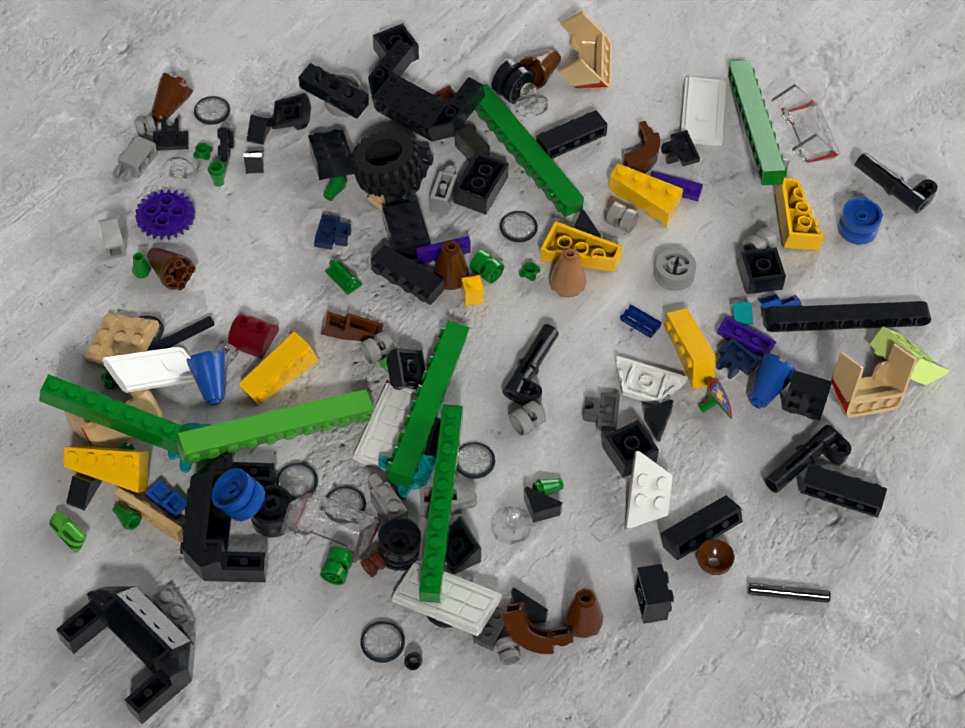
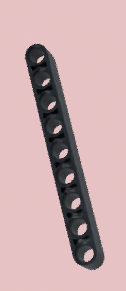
(847, 316)

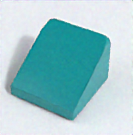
(742, 313)

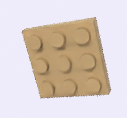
(121, 336)

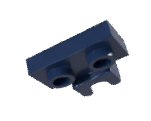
(331, 231)
(736, 358)

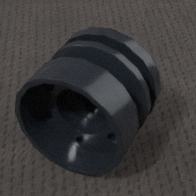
(403, 534)

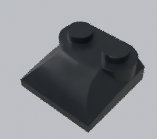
(292, 112)
(405, 368)

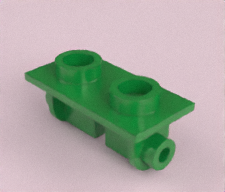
(342, 277)

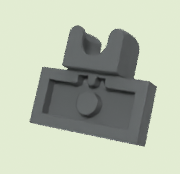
(603, 411)
(491, 631)

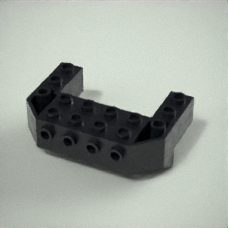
(414, 106)
(208, 527)
(145, 633)

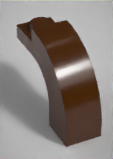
(647, 156)
(531, 636)

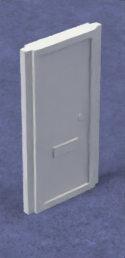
(704, 110)
(149, 369)
(385, 425)
(461, 605)

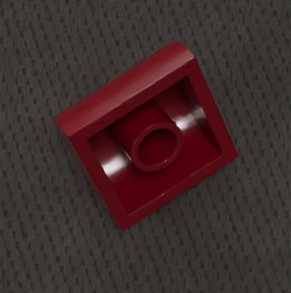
(252, 335)

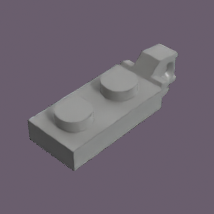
(174, 609)

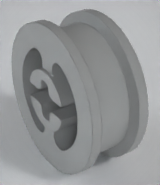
(665, 265)

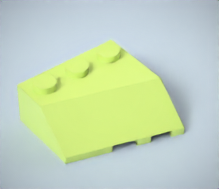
(924, 370)

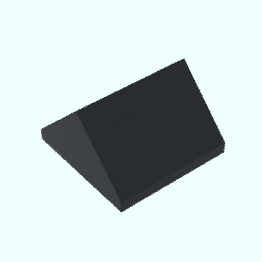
(462, 547)

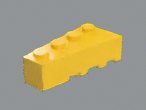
(646, 192)
(796, 220)
(593, 251)
(691, 347)
(278, 369)
(113, 465)

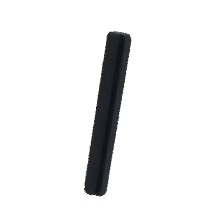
(183, 334)
(789, 592)

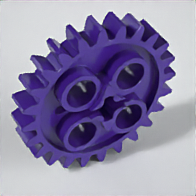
(165, 214)

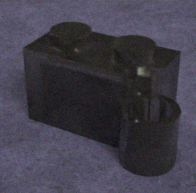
(470, 142)

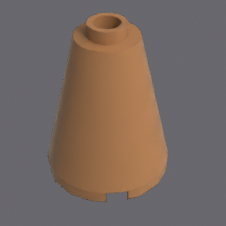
(568, 274)

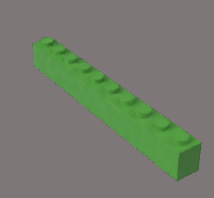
(274, 426)

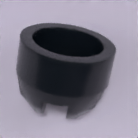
(413, 664)

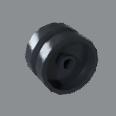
(510, 79)
(271, 515)

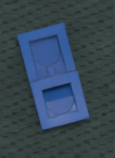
(774, 301)
(166, 499)

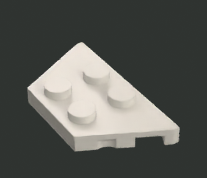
(647, 382)
(648, 492)

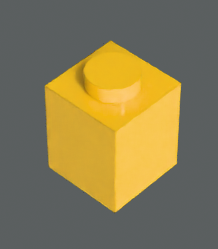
(472, 290)

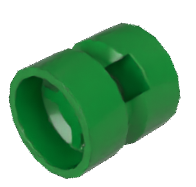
(486, 266)
(336, 565)

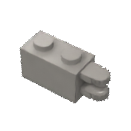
(135, 159)
(443, 191)
(385, 499)
(461, 500)

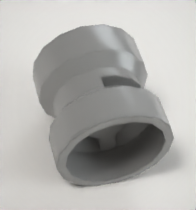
(148, 123)
(508, 651)

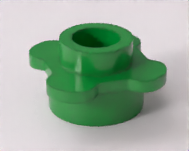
(202, 151)
(529, 271)
(106, 377)

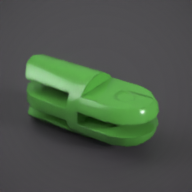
(67, 531)

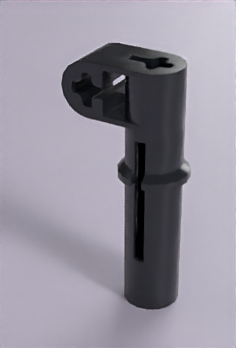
(896, 185)
(529, 367)
(821, 444)

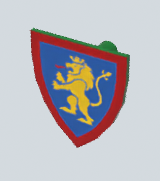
(716, 396)

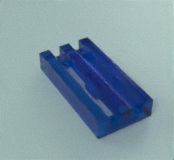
(642, 319)

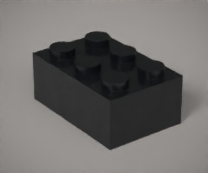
(330, 154)
(481, 183)
(405, 228)

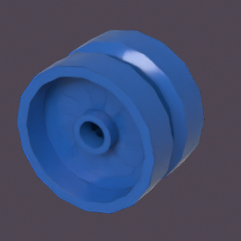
(860, 221)
(238, 494)

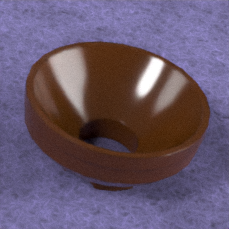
(715, 549)

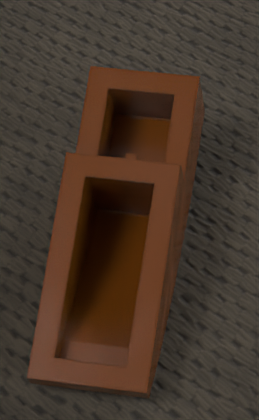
(349, 327)

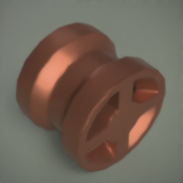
(373, 564)

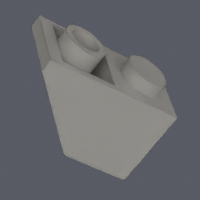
(112, 237)

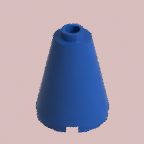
(209, 375)
(770, 380)

